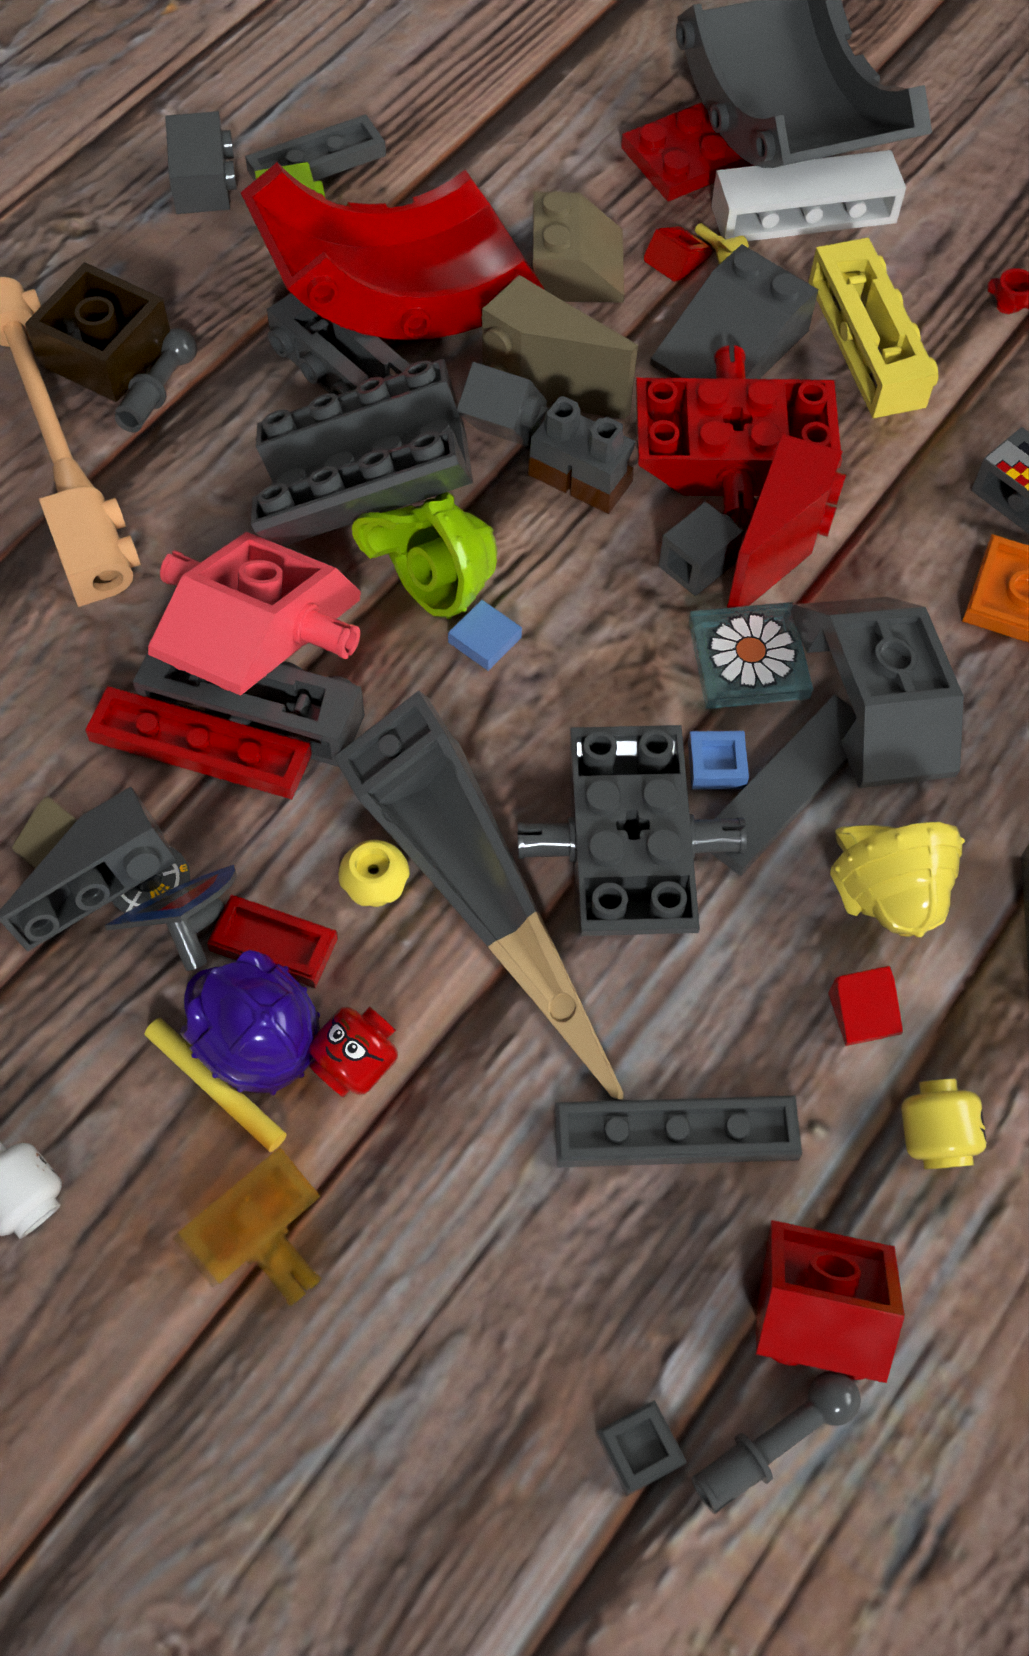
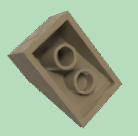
(559, 349)

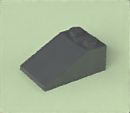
(741, 305)

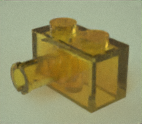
(251, 1227)

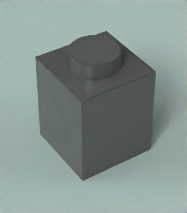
(700, 548)

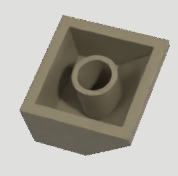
(576, 249)

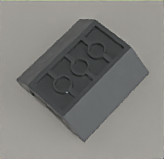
(360, 453)

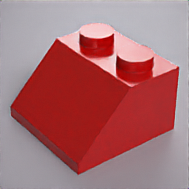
(829, 1302)

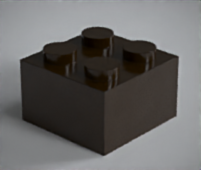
(99, 331)

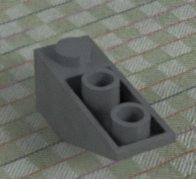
(88, 868)

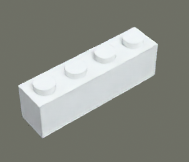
(808, 196)

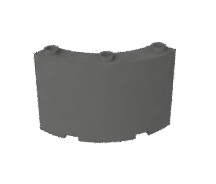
(789, 83)

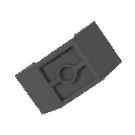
(896, 684)

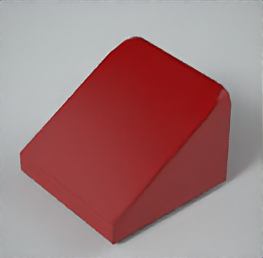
(676, 252)
(866, 1005)

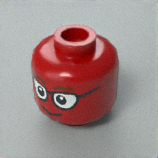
(353, 1051)

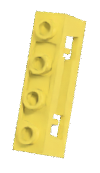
(904, 370)

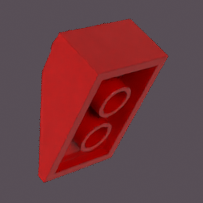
(787, 516)

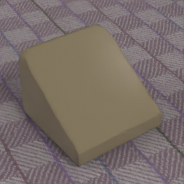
(42, 831)

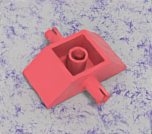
(250, 611)

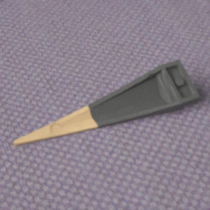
(431, 804)

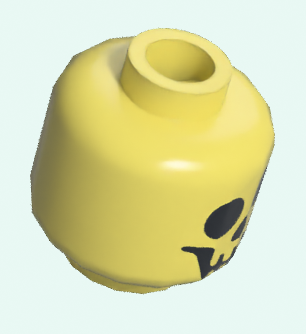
(943, 1125)

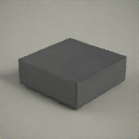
(640, 1448)

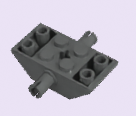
(631, 832)

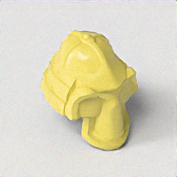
(898, 873)

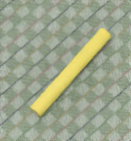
(227, 1096)

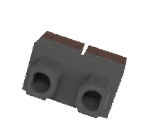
(582, 455)

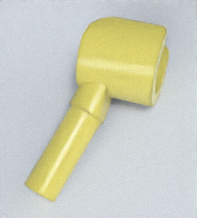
(722, 246)

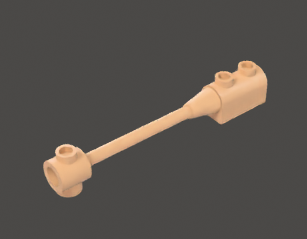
(77, 515)

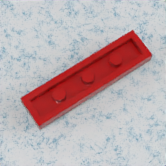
(199, 742)

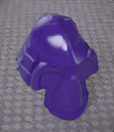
(250, 1023)

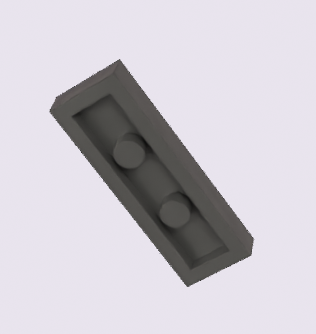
(325, 150)

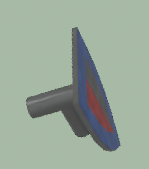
(185, 913)

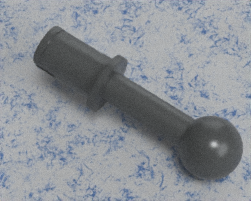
(147, 390)
(831, 1400)

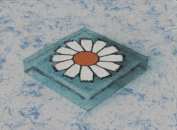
(749, 655)

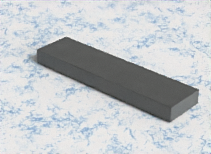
(789, 782)
(677, 1131)

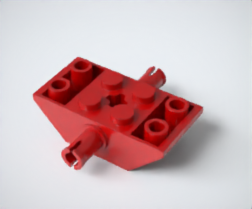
(726, 429)

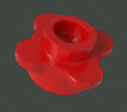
(1011, 290)

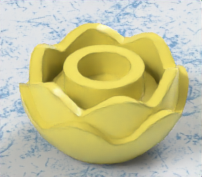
(376, 888)

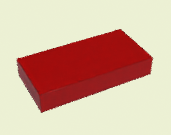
(281, 936)

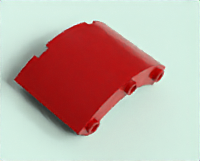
(387, 269)

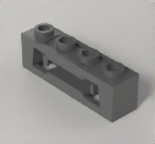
(305, 341)
(324, 706)

